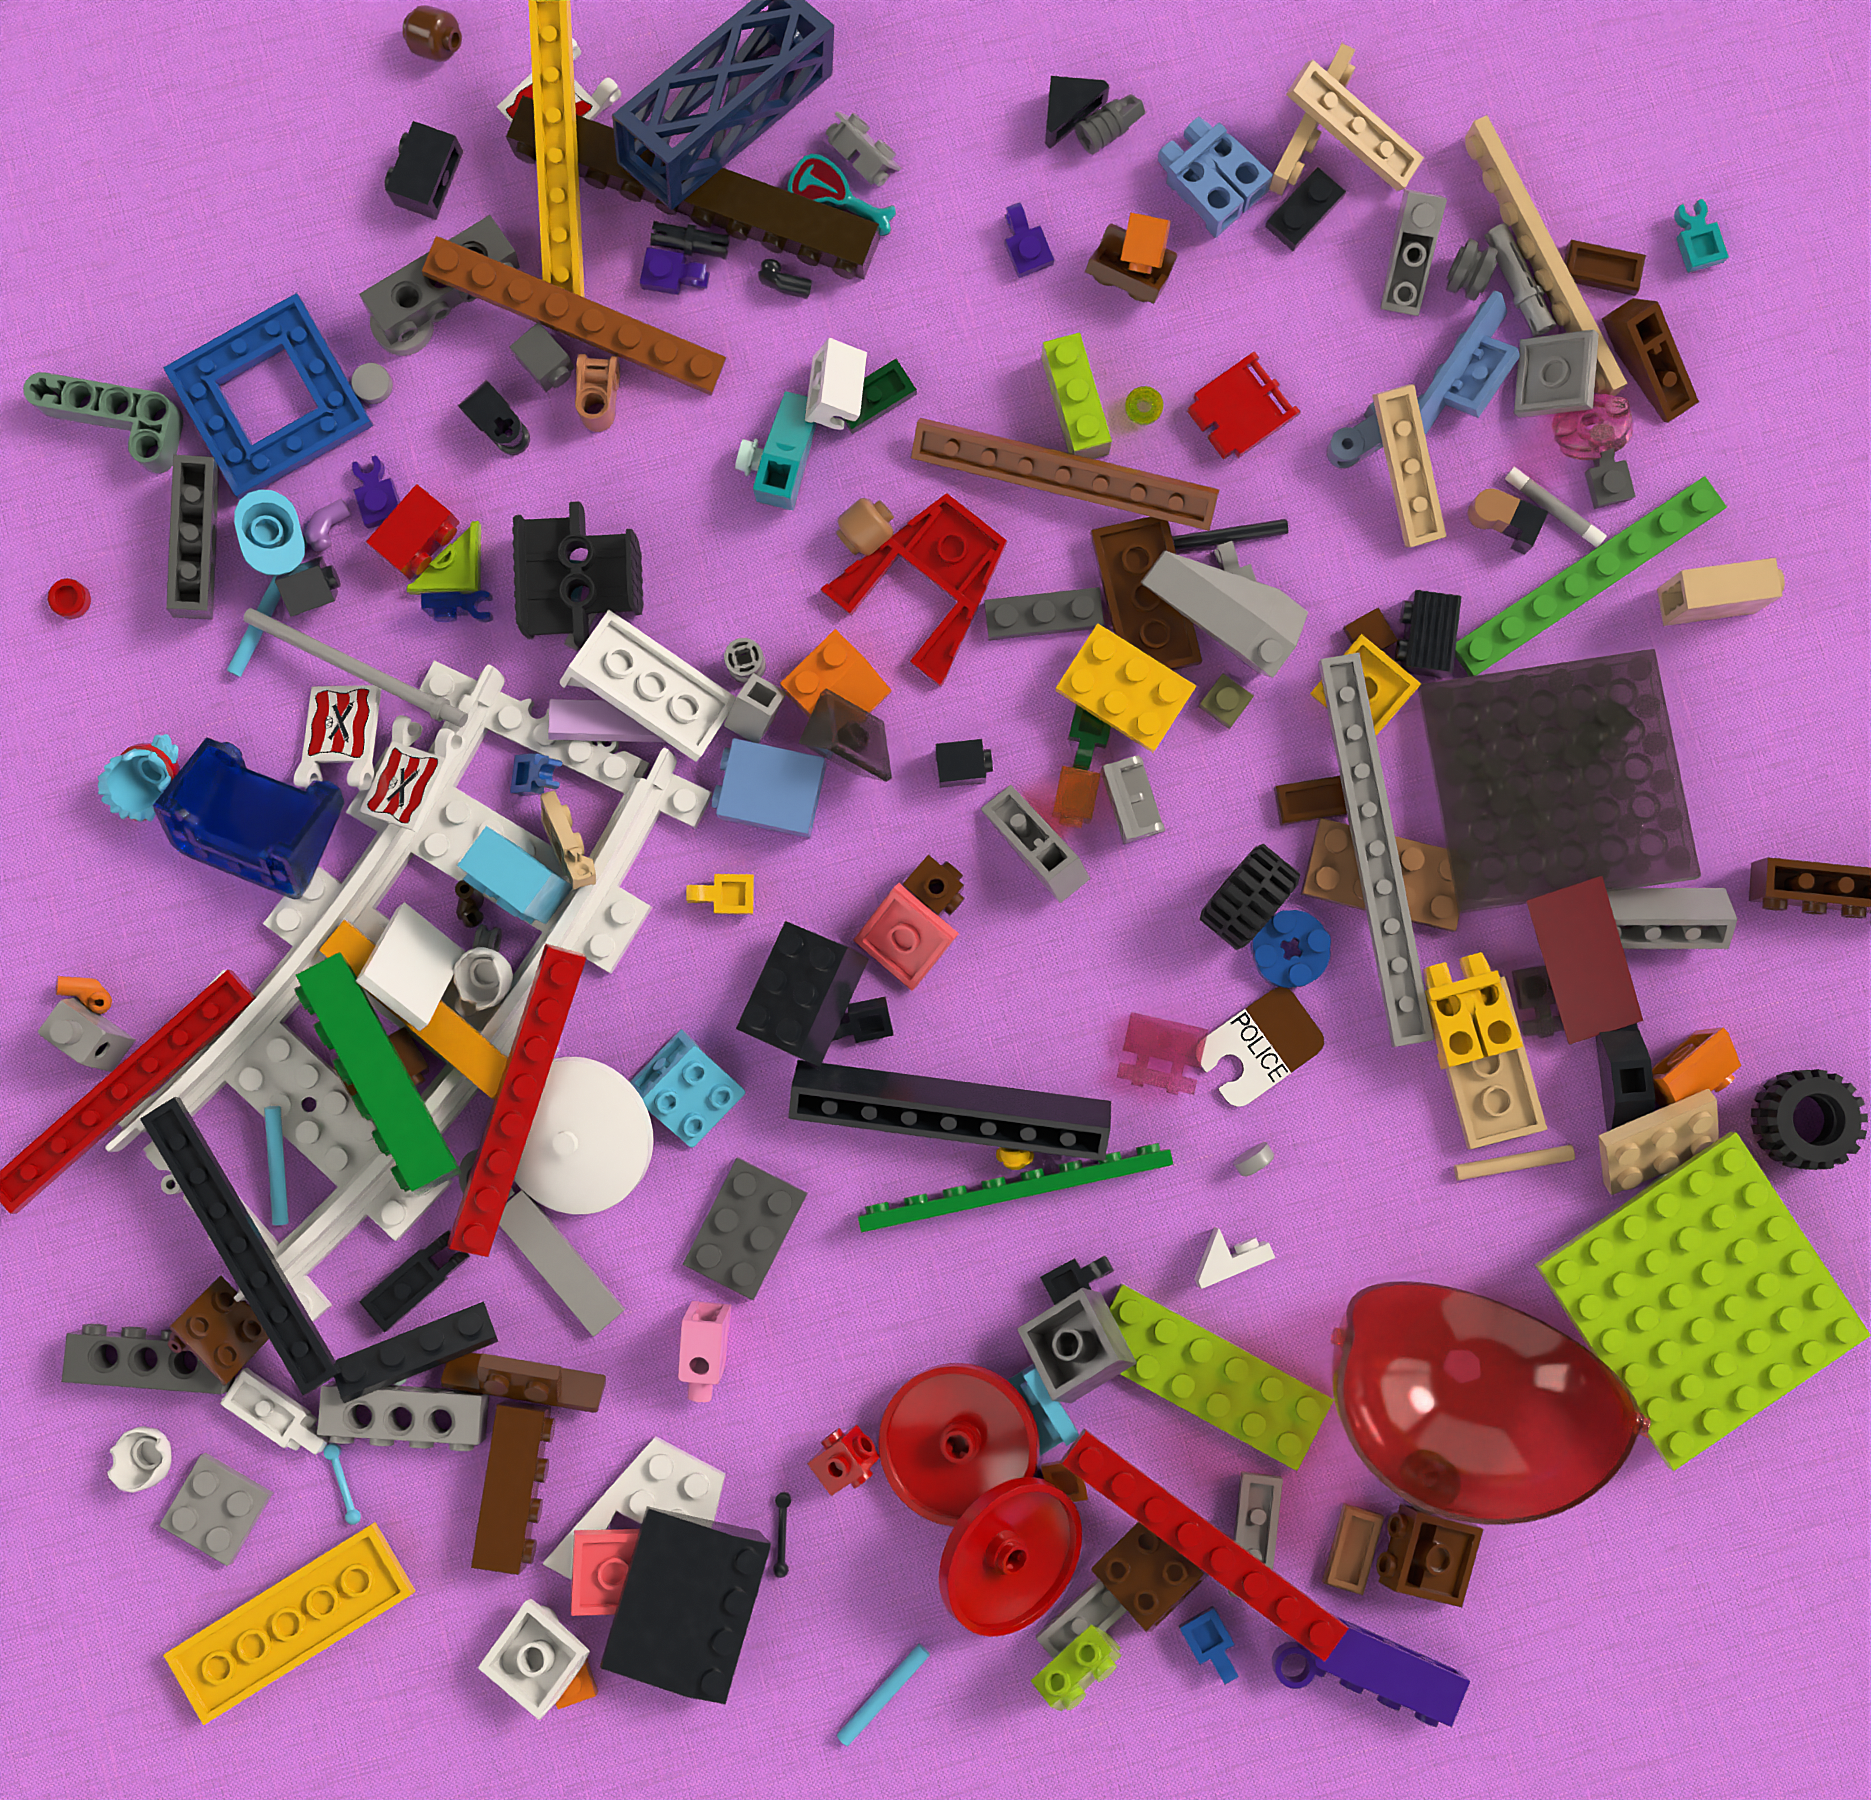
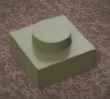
(1226, 701)

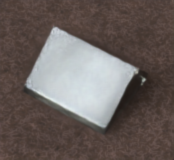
(848, 737)

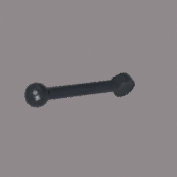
(782, 1501)

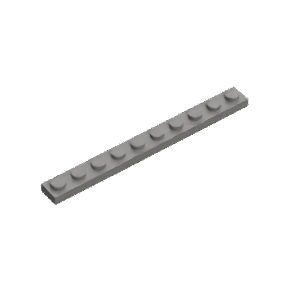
(1375, 850)

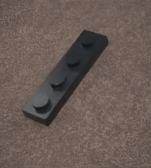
(414, 1352)

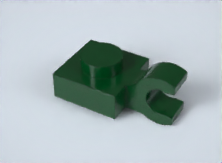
(1089, 733)

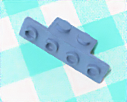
(1473, 368)

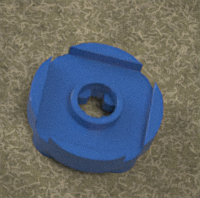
(1311, 940)

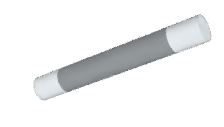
(1555, 507)

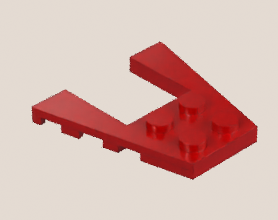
(952, 552)

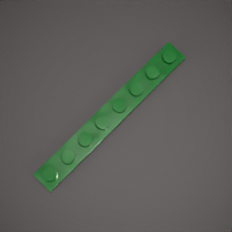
(997, 1190)

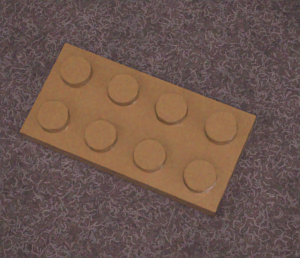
(1425, 870)

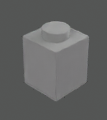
(755, 708)

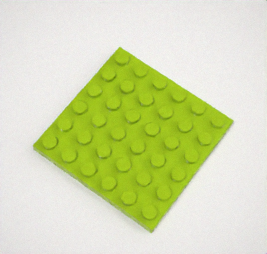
(1703, 1299)

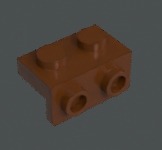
(1110, 270)

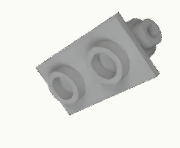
(853, 136)

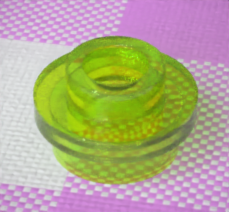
(1148, 395)

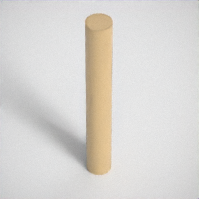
(1514, 1162)

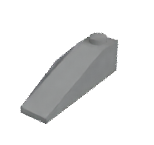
(1239, 613)

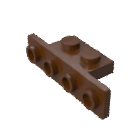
(525, 1381)

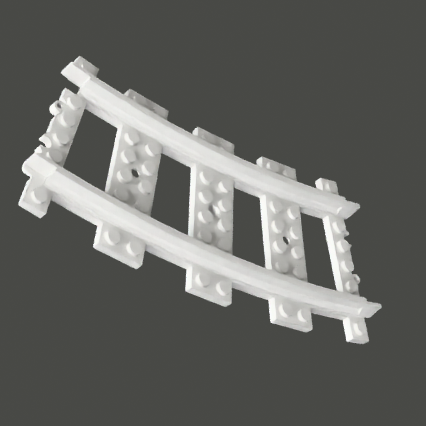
(277, 1068)

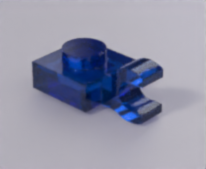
(449, 605)

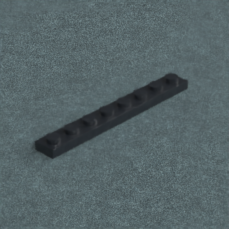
(241, 1245)

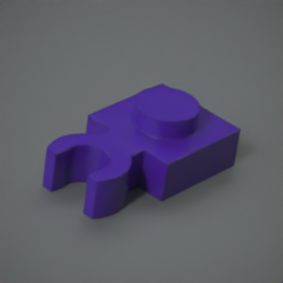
(377, 496)

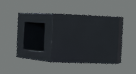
(1625, 1076)

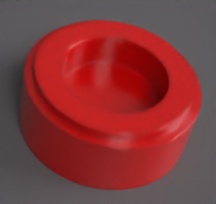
(69, 598)

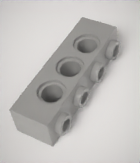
(466, 1409)

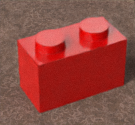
(414, 532)

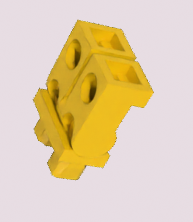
(1469, 1015)

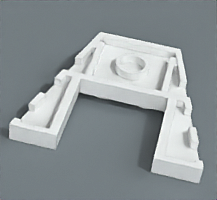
(657, 1479)

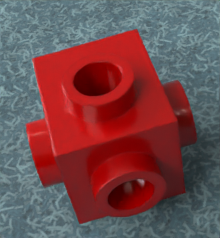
(844, 1459)

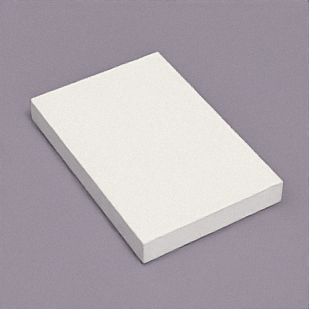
(410, 966)

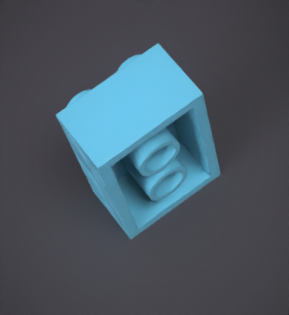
(513, 877)

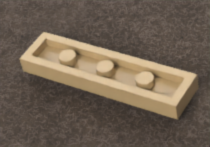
(1354, 125)
(1307, 134)
(1409, 465)

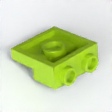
(1076, 1668)

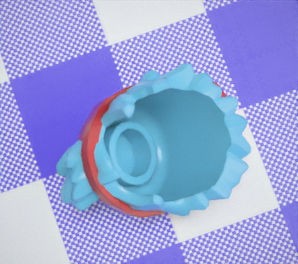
(139, 777)

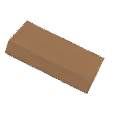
(1353, 1549)

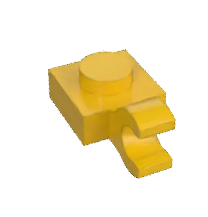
(729, 894)

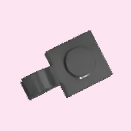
(1609, 481)

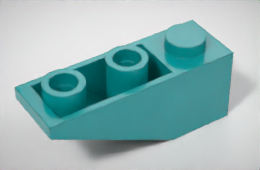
(785, 454)

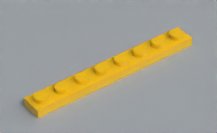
(556, 144)

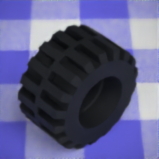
(1250, 896)
(1840, 1115)

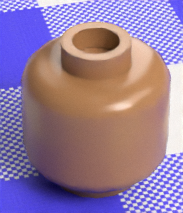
(865, 526)

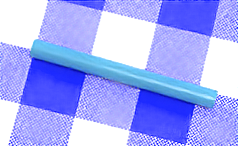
(252, 633)

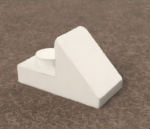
(1220, 1264)

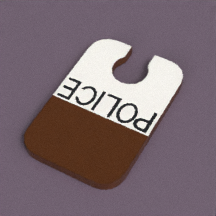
(1269, 1040)

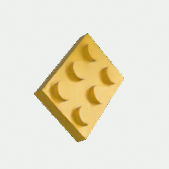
(1125, 688)

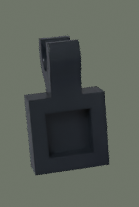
(866, 1021)
(1071, 1277)

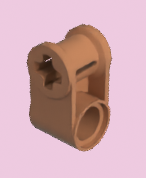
(597, 384)

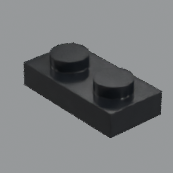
(1305, 209)

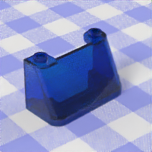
(248, 820)

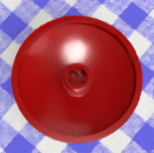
(955, 1438)
(1010, 1556)

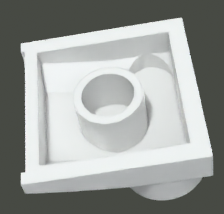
(535, 1658)

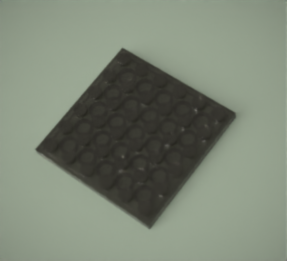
(1558, 780)

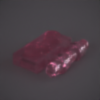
(1165, 1041)

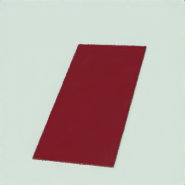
(1584, 959)

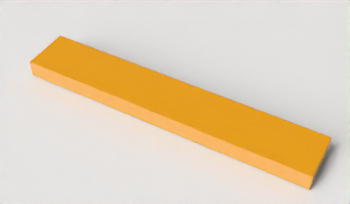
(446, 1029)

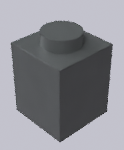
(542, 358)

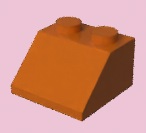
(839, 669)
(1696, 1065)

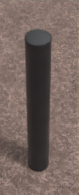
(1233, 534)

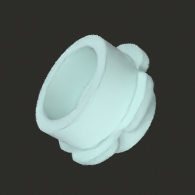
(748, 456)

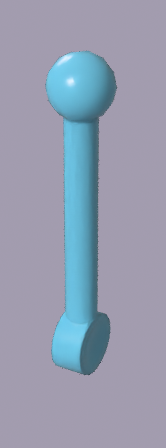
(332, 1453)

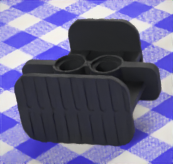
(548, 578)

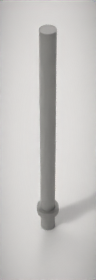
(438, 707)

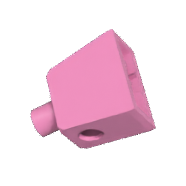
(705, 1336)

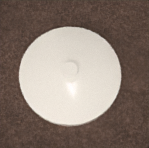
(585, 1139)

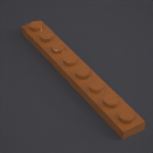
(573, 315)
(1065, 474)

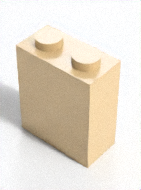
(1720, 591)

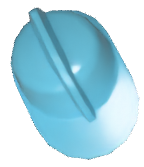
(269, 532)

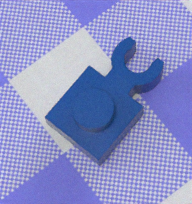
(533, 774)

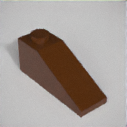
(1651, 356)

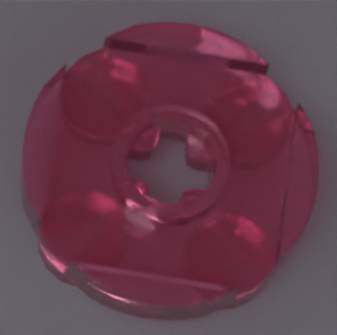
(1613, 428)

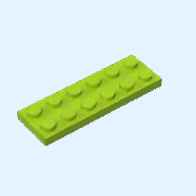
(1218, 1380)

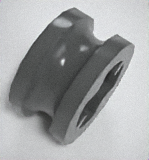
(488, 938)

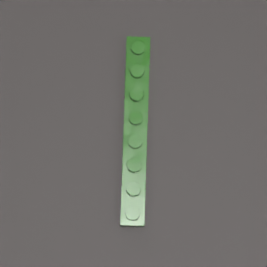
(1588, 577)

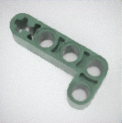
(103, 412)

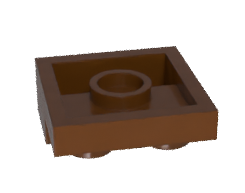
(1429, 1556)

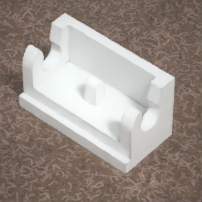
(835, 384)

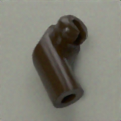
(469, 904)

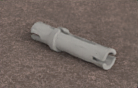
(1515, 270)

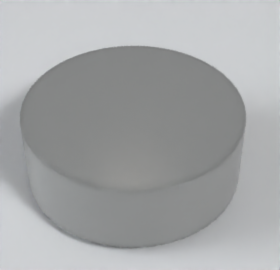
(371, 383)
(1254, 1159)

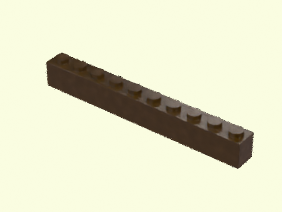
(725, 200)

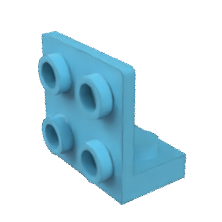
(686, 1089)
(1050, 1417)

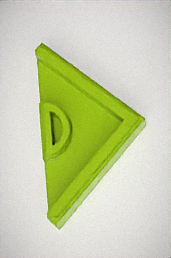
(455, 567)

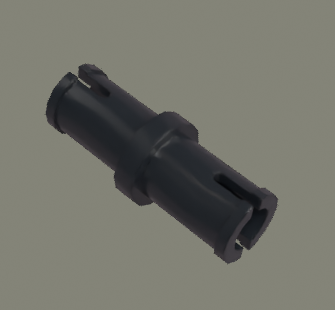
(690, 240)

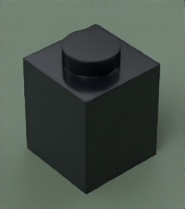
(308, 586)
(962, 763)

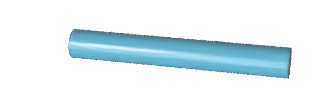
(276, 1165)
(883, 1695)

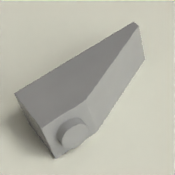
(1036, 844)

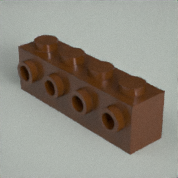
(1812, 886)

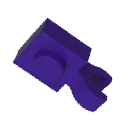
(1027, 246)
(667, 270)

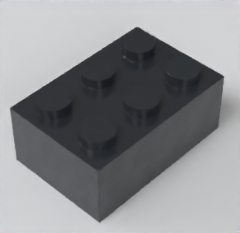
(802, 993)

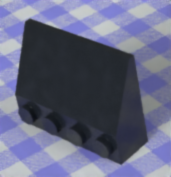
(686, 1604)

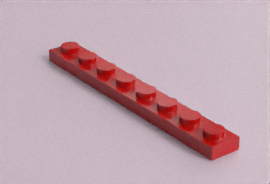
(123, 1090)
(516, 1100)
(1204, 1544)

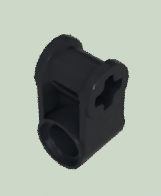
(494, 416)

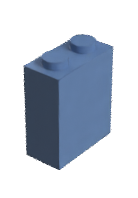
(769, 787)

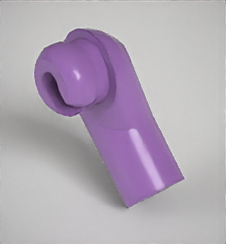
(322, 521)

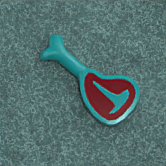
(825, 183)

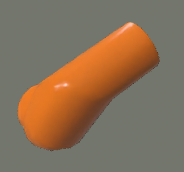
(87, 990)

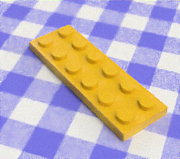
(289, 1623)

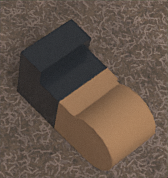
(1508, 516)

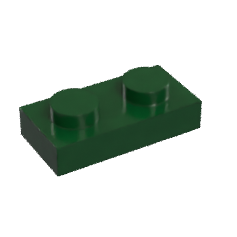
(882, 393)

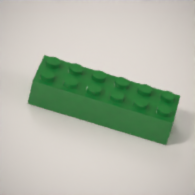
(378, 1074)

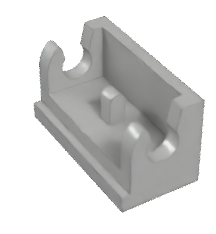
(1132, 799)

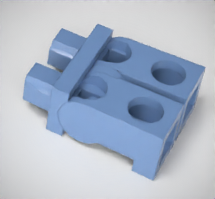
(1214, 174)

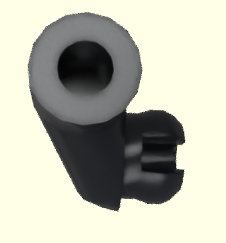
(782, 282)

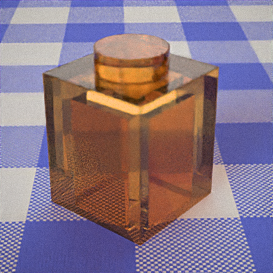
(1075, 796)

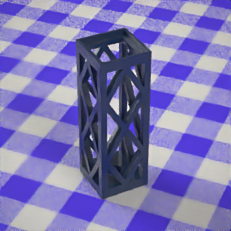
(804, 42)

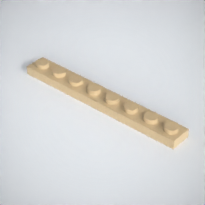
(1538, 247)

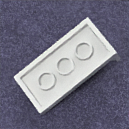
(650, 685)

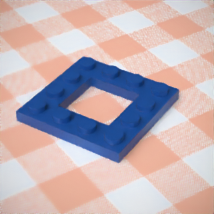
(257, 465)

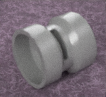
(744, 666)

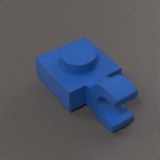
(1209, 1640)

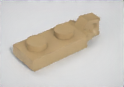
(566, 844)

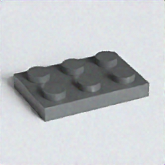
(745, 1228)

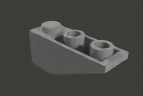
(1412, 251)

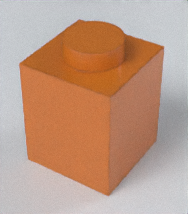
(1145, 242)

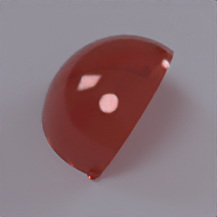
(1477, 1404)

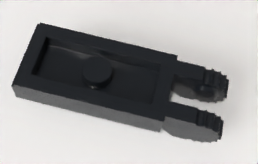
(410, 1284)

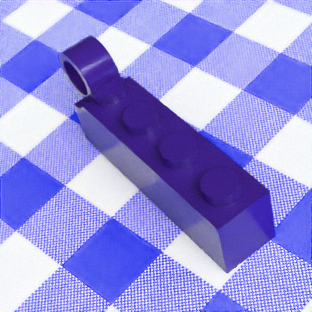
(1386, 1669)

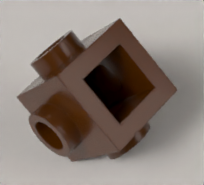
(930, 873)

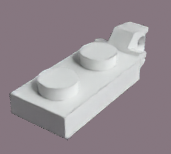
(273, 1413)

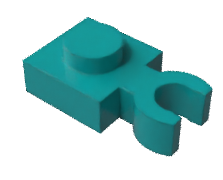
(1700, 242)

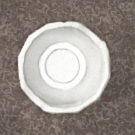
(482, 977)
(140, 1459)

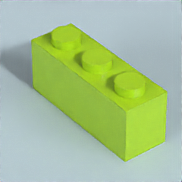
(1076, 396)

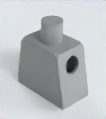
(82, 1032)

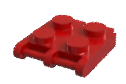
(1240, 408)

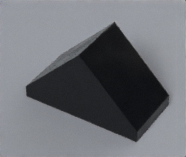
(1070, 103)

